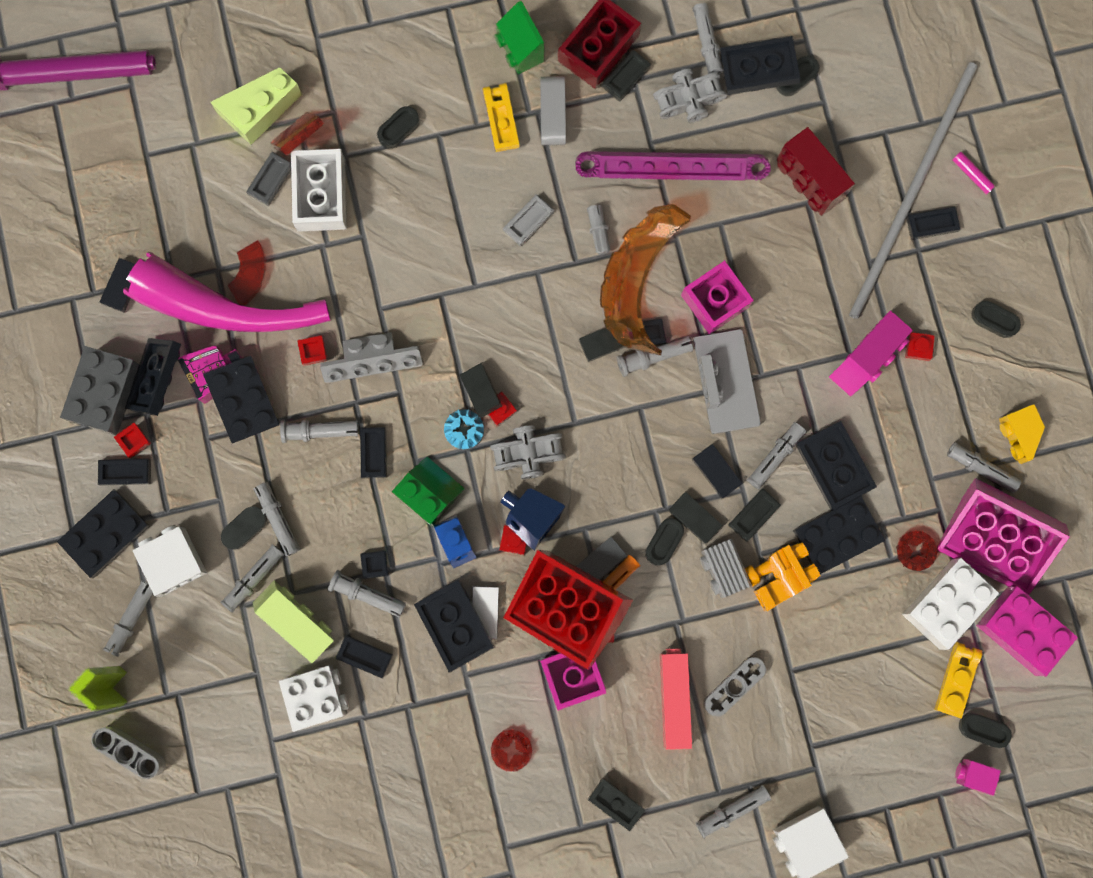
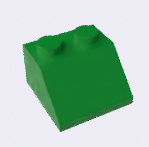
(520, 39)
(428, 490)

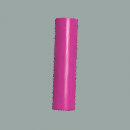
(973, 173)

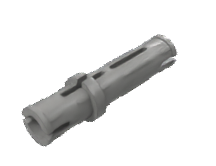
(710, 49)
(794, 434)
(974, 462)
(276, 518)
(252, 578)
(129, 618)
(724, 816)

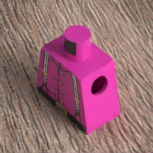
(202, 361)

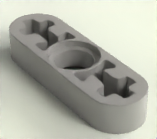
(743, 667)

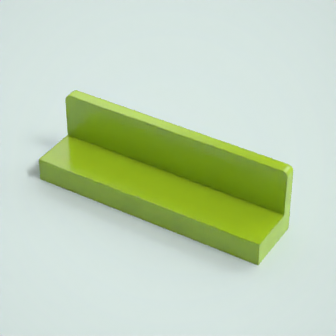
(96, 687)

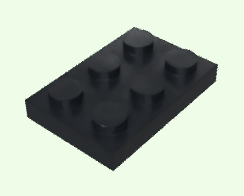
(760, 65)
(153, 376)
(240, 399)
(836, 465)
(103, 533)
(839, 535)
(454, 626)

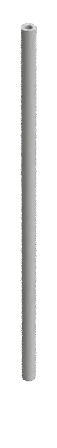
(912, 191)

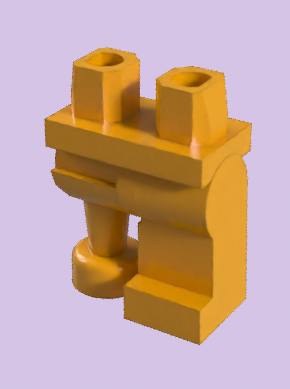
(788, 573)

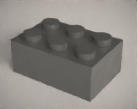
(100, 391)

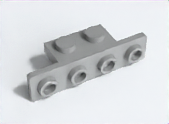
(369, 357)

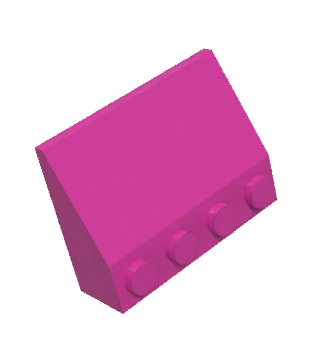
(1003, 537)

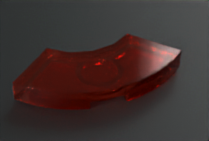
(250, 273)

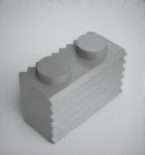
(725, 569)

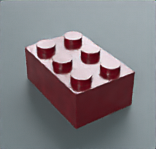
(599, 42)
(814, 171)

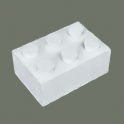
(318, 190)
(950, 604)

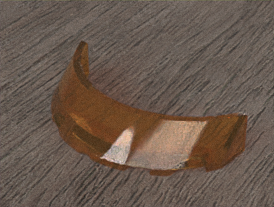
(627, 275)

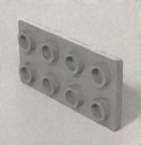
(726, 381)

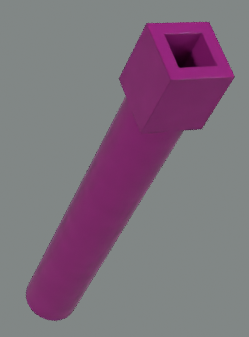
(76, 68)

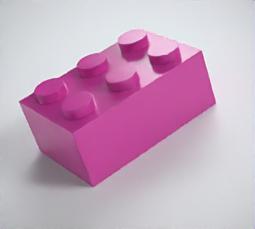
(1027, 631)

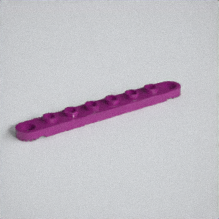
(672, 166)

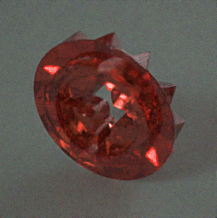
(927, 550)
(504, 740)

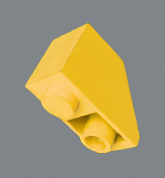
(1023, 432)

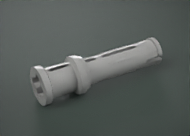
(642, 359)
(306, 430)
(356, 590)

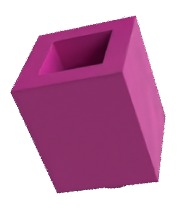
(977, 776)

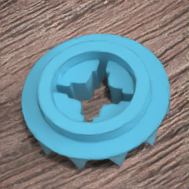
(474, 434)

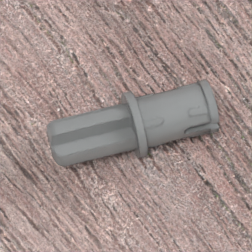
(598, 229)

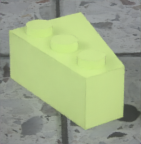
(258, 103)
(293, 621)

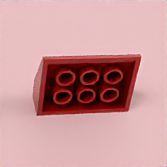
(567, 608)

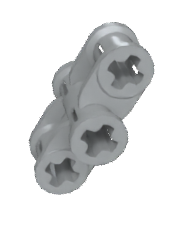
(690, 95)
(518, 453)

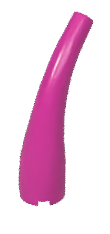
(180, 296)

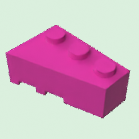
(872, 353)

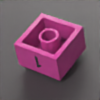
(717, 297)
(570, 681)

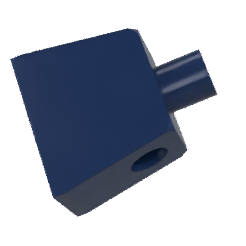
(532, 515)

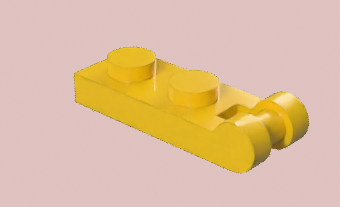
(501, 118)
(958, 680)

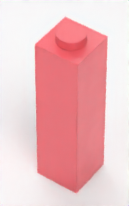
(675, 700)

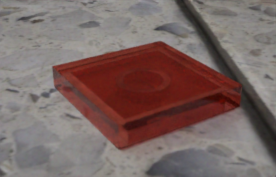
(297, 133)

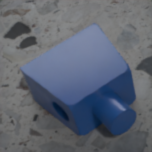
(454, 541)

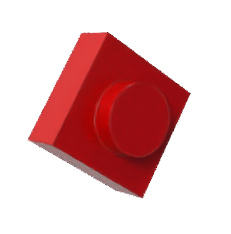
(920, 346)
(312, 350)
(504, 412)
(132, 440)
(511, 542)

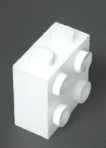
(169, 560)
(313, 697)
(809, 843)

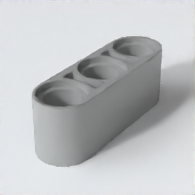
(553, 110)
(115, 751)

